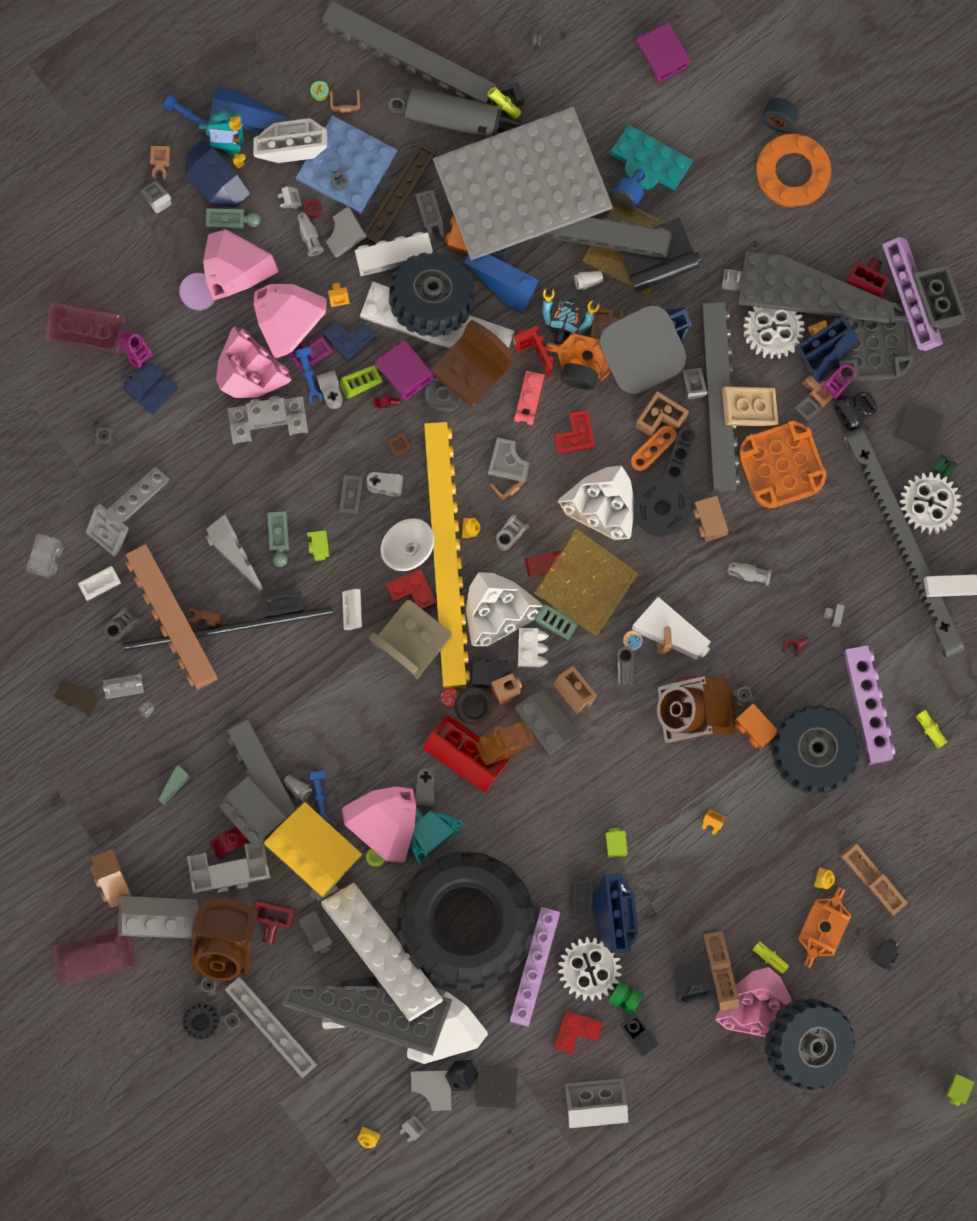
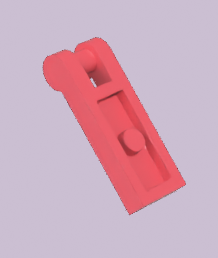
(529, 397)

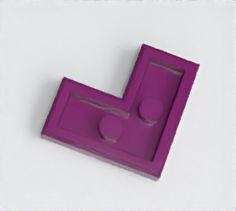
(319, 349)

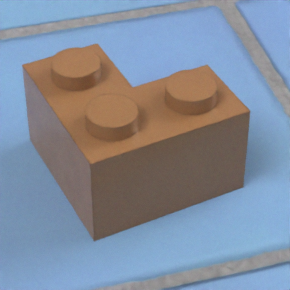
(661, 410)
(109, 877)

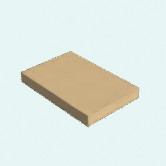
(750, 406)

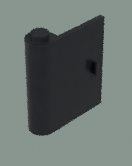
(649, 270)

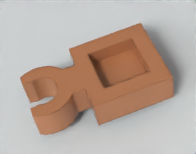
(159, 158)

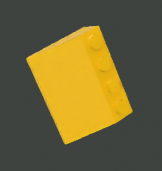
(313, 849)

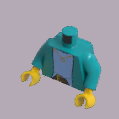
(226, 134)

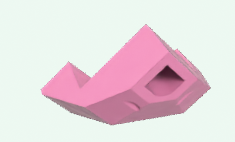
(234, 264)
(287, 315)
(248, 368)
(384, 821)
(760, 998)

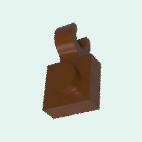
(208, 618)

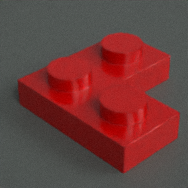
(581, 436)
(414, 585)
(574, 1026)

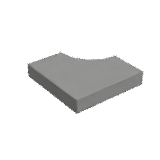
(346, 232)
(506, 462)
(434, 1087)

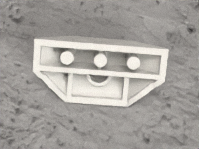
(291, 141)

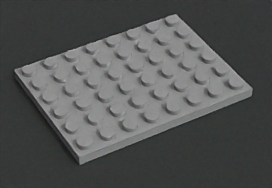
(522, 183)

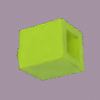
(616, 843)
(959, 1090)

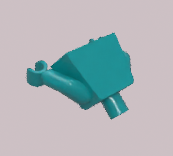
(432, 832)

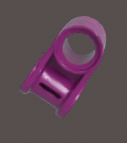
(137, 350)
(839, 381)

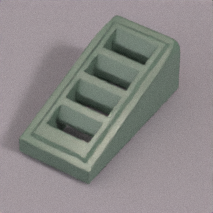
(539, 620)
(175, 782)

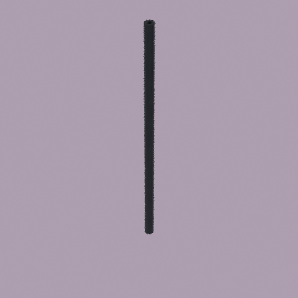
(234, 627)

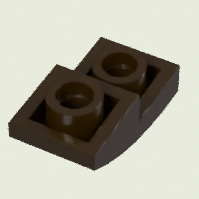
(77, 697)

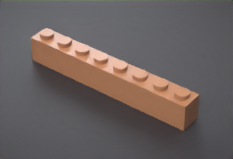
(171, 616)

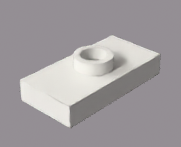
(99, 583)
(352, 609)

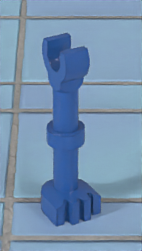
(171, 102)
(308, 373)
(319, 798)

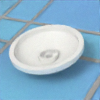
(407, 544)

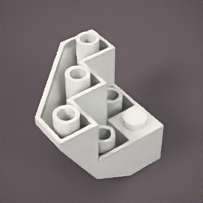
(603, 502)
(497, 608)
(459, 1033)

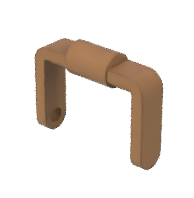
(345, 108)
(511, 491)
(663, 649)

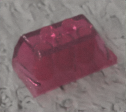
(85, 327)
(93, 957)

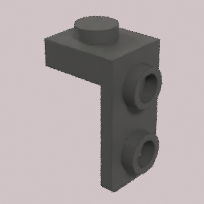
(316, 933)

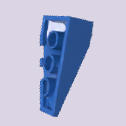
(253, 114)
(506, 281)

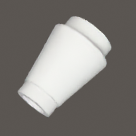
(585, 280)

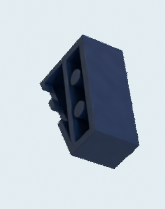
(827, 347)

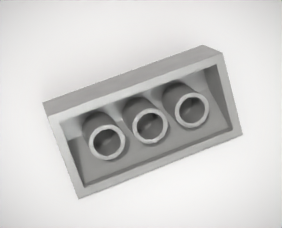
(156, 917)

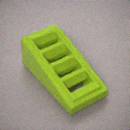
(348, 392)

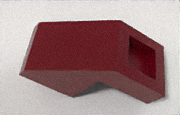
(541, 563)

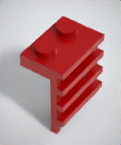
(527, 338)

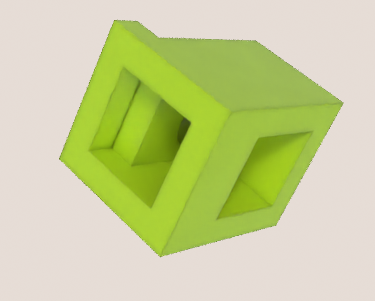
(319, 545)

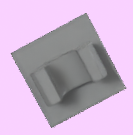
(291, 198)
(732, 280)
(835, 614)
(413, 1128)

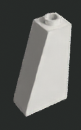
(684, 636)

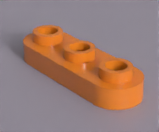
(656, 441)

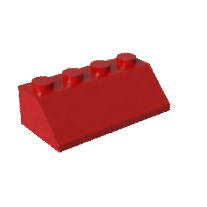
(458, 750)

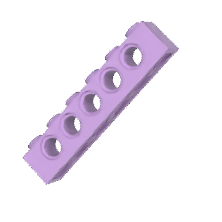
(903, 268)
(874, 753)
(534, 967)

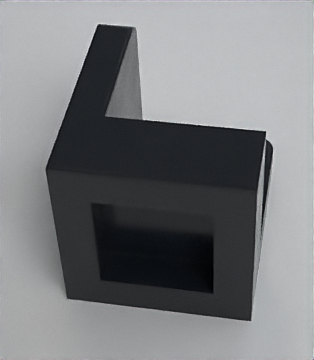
(514, 93)
(461, 1075)

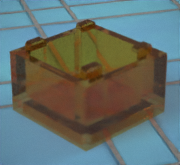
(505, 742)

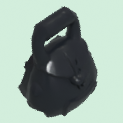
(853, 411)

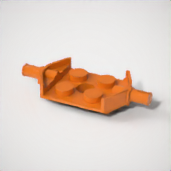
(571, 352)
(813, 939)

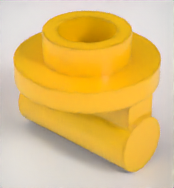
(470, 527)
(824, 879)
(368, 1137)

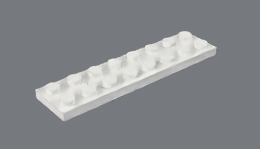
(377, 310)
(381, 951)

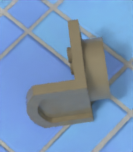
(412, 638)

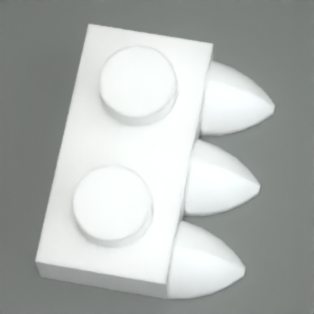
(530, 648)

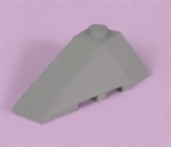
(226, 543)

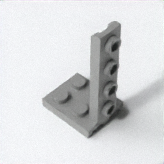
(108, 524)

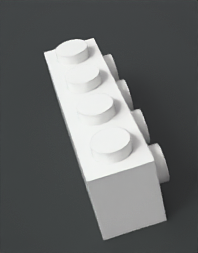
(391, 254)

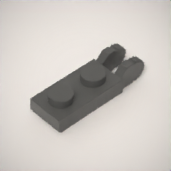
(430, 213)

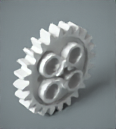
(777, 344)
(933, 486)
(572, 975)

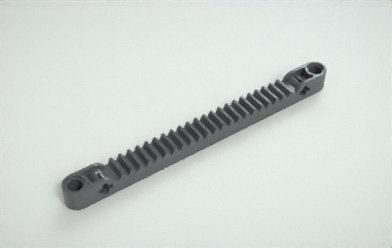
(858, 444)

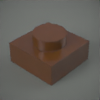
(399, 445)

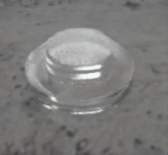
(146, 709)

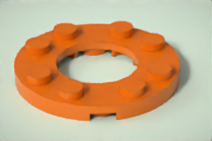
(786, 195)

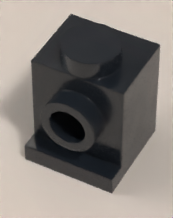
(886, 953)

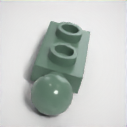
(230, 219)
(278, 536)

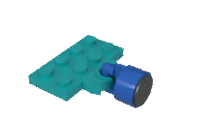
(645, 166)

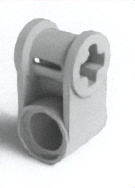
(330, 387)
(386, 484)
(512, 530)

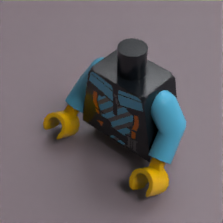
(566, 317)

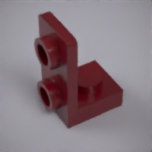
(228, 841)

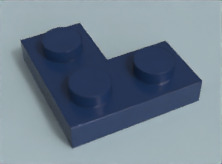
(349, 344)

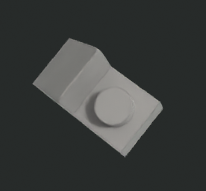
(156, 196)
(694, 383)

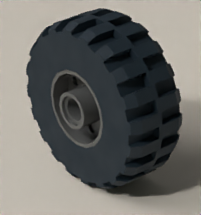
(431, 294)
(813, 770)
(809, 1044)

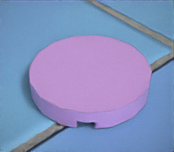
(195, 292)

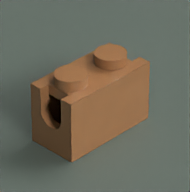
(710, 518)
(506, 689)
(575, 689)

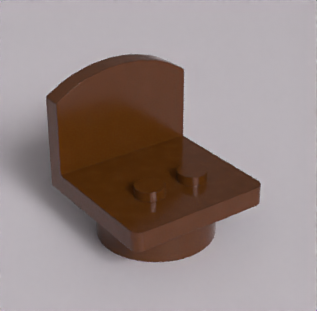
(474, 363)
(696, 709)
(223, 938)

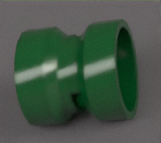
(944, 466)

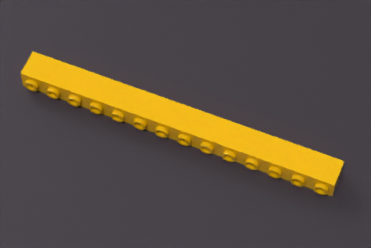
(445, 554)

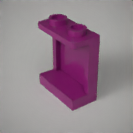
(663, 51)
(404, 370)

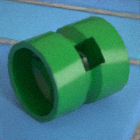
(626, 997)

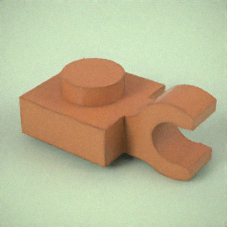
(819, 394)

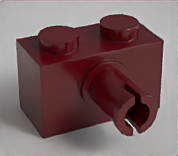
(868, 277)
(274, 916)

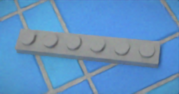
(271, 1027)

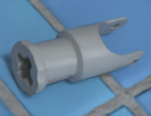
(309, 234)
(749, 572)

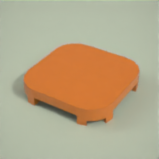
(782, 465)

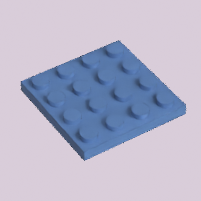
(356, 155)

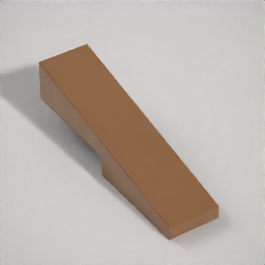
(873, 878)
(721, 971)

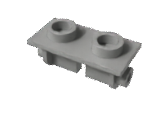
(123, 686)

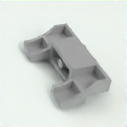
(267, 414)
(228, 874)

